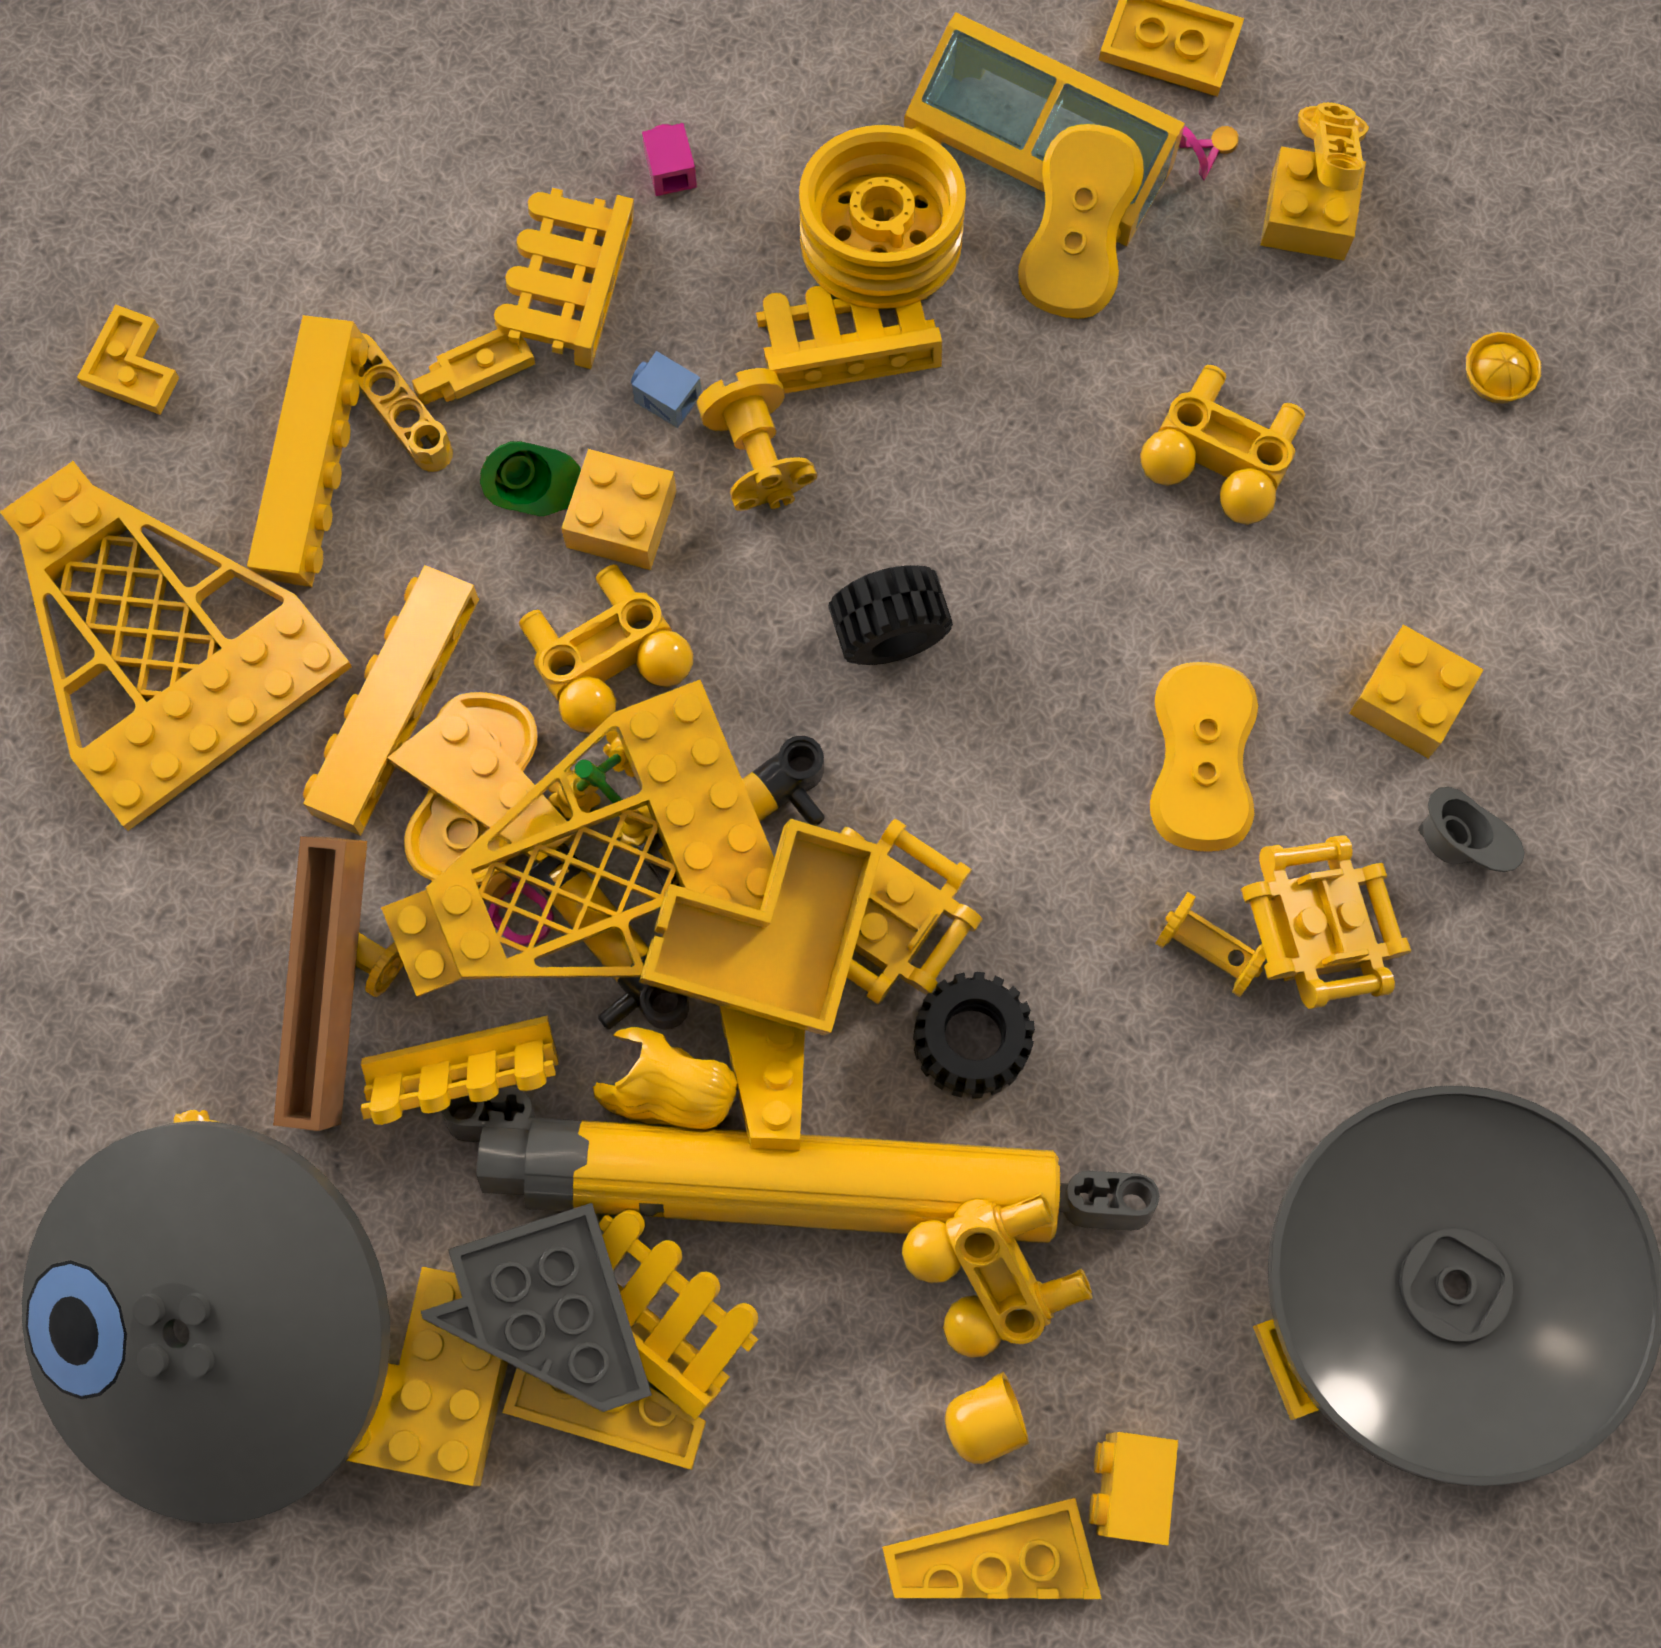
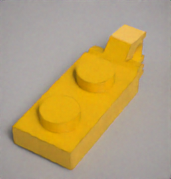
(473, 367)

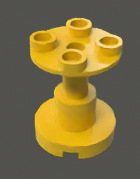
(745, 411)

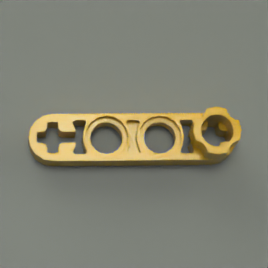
(403, 399)

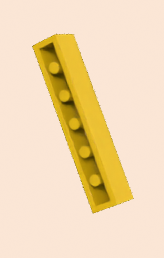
(308, 451)
(391, 699)

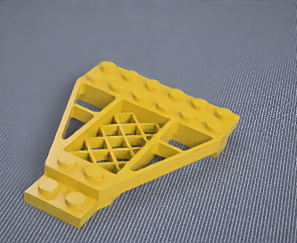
(206, 711)
(693, 804)

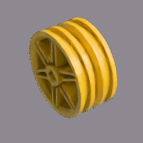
(880, 244)

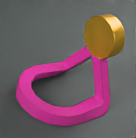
(1223, 141)
(502, 885)

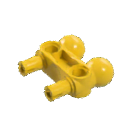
(1224, 445)
(604, 649)
(996, 1271)

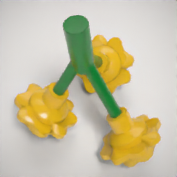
(589, 778)

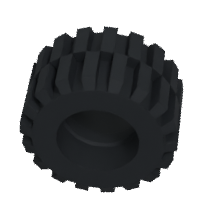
(890, 615)
(982, 996)

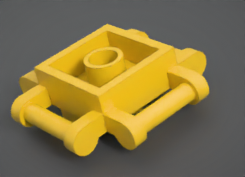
(904, 914)
(1322, 922)

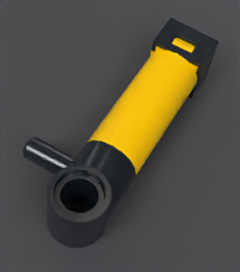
(769, 789)
(608, 946)

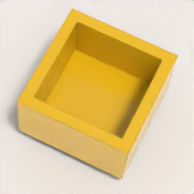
(1305, 213)
(619, 509)
(1416, 691)
(1134, 1487)

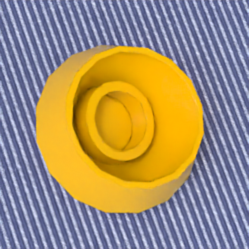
(1502, 367)

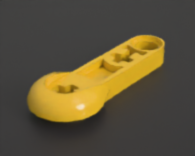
(1336, 143)

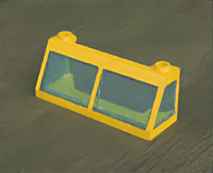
(1012, 102)

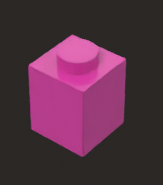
(669, 159)

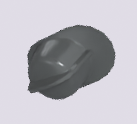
(1467, 833)

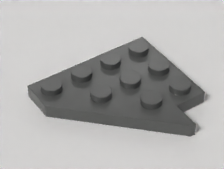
(548, 1307)

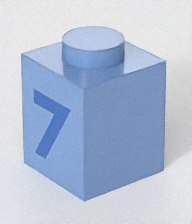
(666, 388)

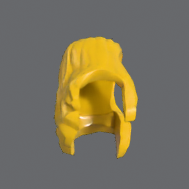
(669, 1085)

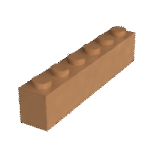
(320, 983)

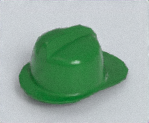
(529, 478)

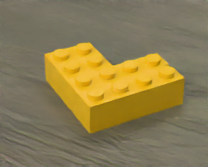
(779, 959)
(437, 1401)

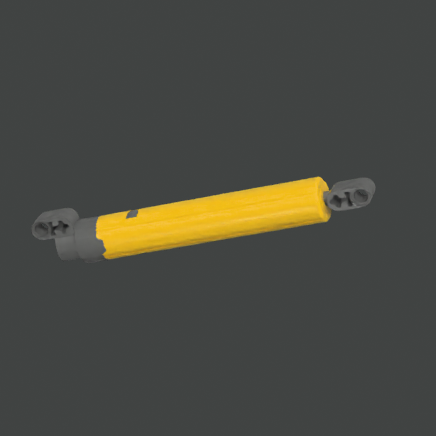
(822, 1185)

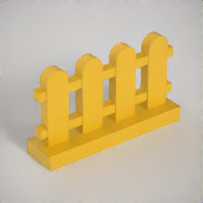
(572, 292)
(848, 357)
(457, 1068)
(670, 1362)

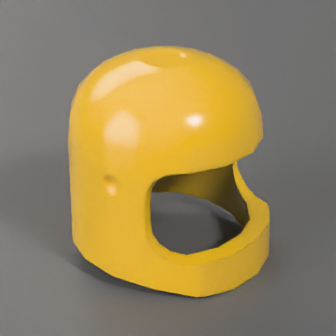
(986, 1422)

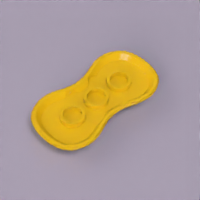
(1087, 186)
(1202, 788)
(438, 828)

